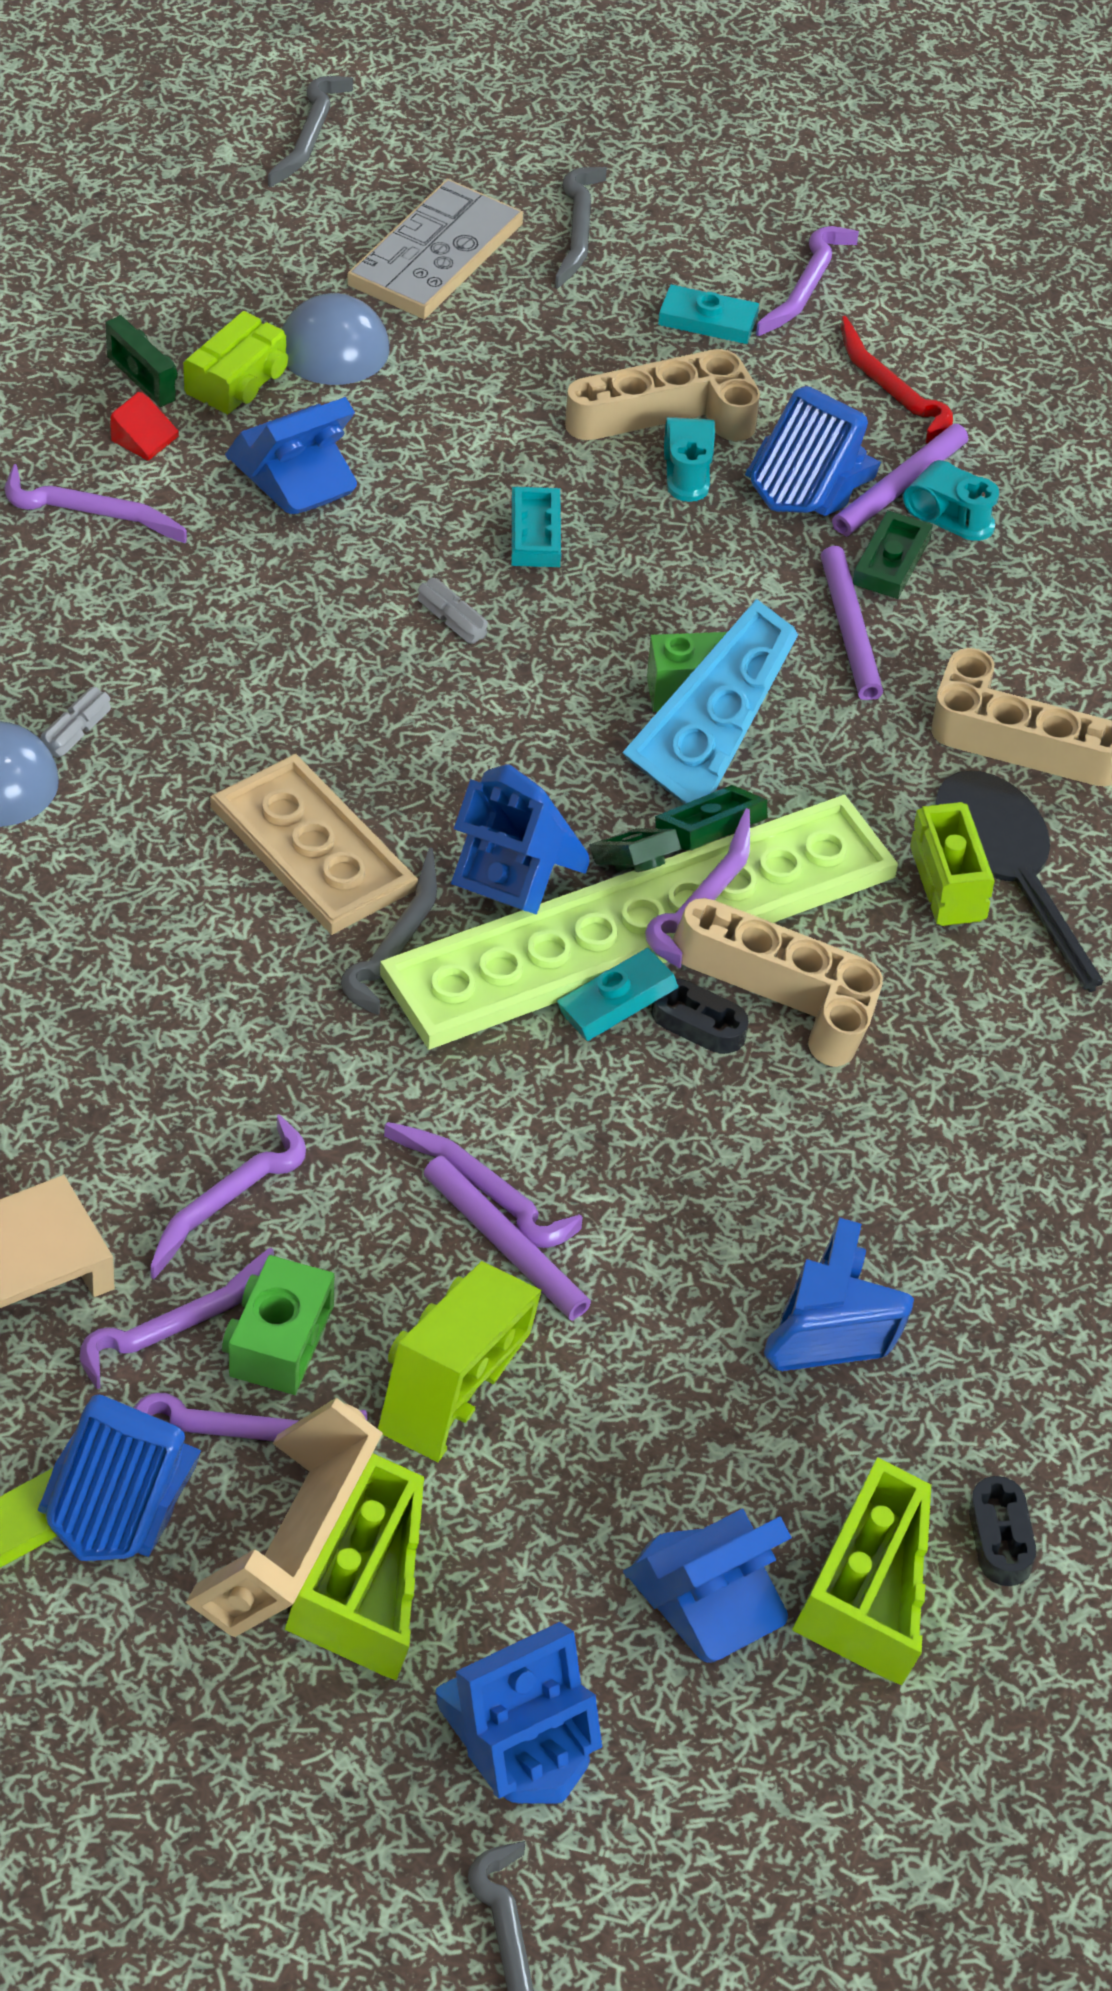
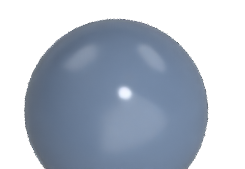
(335, 340)
(26, 775)

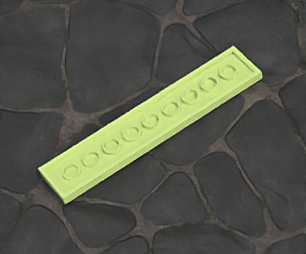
(541, 957)

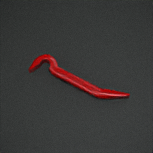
(894, 385)

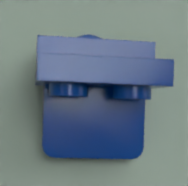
(812, 456)
(298, 457)
(513, 839)
(834, 1313)
(117, 1482)
(714, 1583)
(526, 1717)

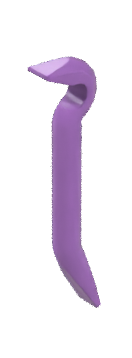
(810, 277)
(91, 504)
(709, 888)
(488, 1183)
(227, 1190)
(168, 1323)
(214, 1422)

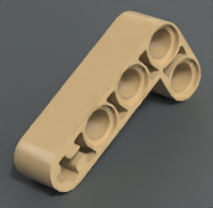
(679, 387)
(1017, 728)
(786, 969)

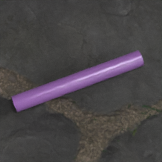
(898, 480)
(851, 623)
(507, 1238)

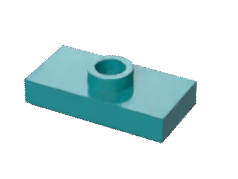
(708, 314)
(535, 527)
(617, 994)

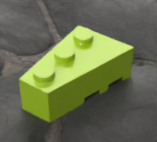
(452, 1353)
(364, 1575)
(873, 1577)

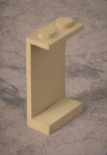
(49, 1242)
(334, 1449)

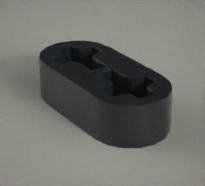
(700, 1015)
(990, 1532)

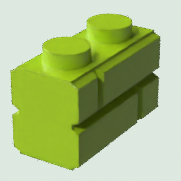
(235, 363)
(952, 864)

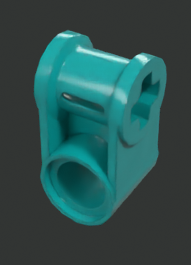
(688, 456)
(950, 497)

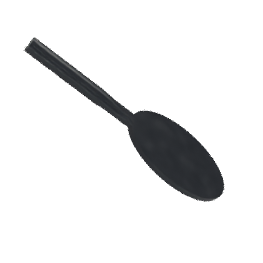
(1017, 851)

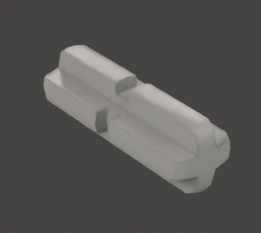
(459, 616)
(83, 716)

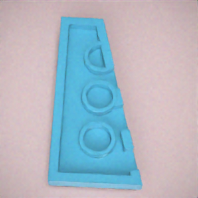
(709, 714)

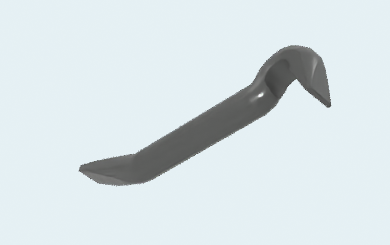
(320, 107)
(574, 188)
(393, 942)
(504, 1912)

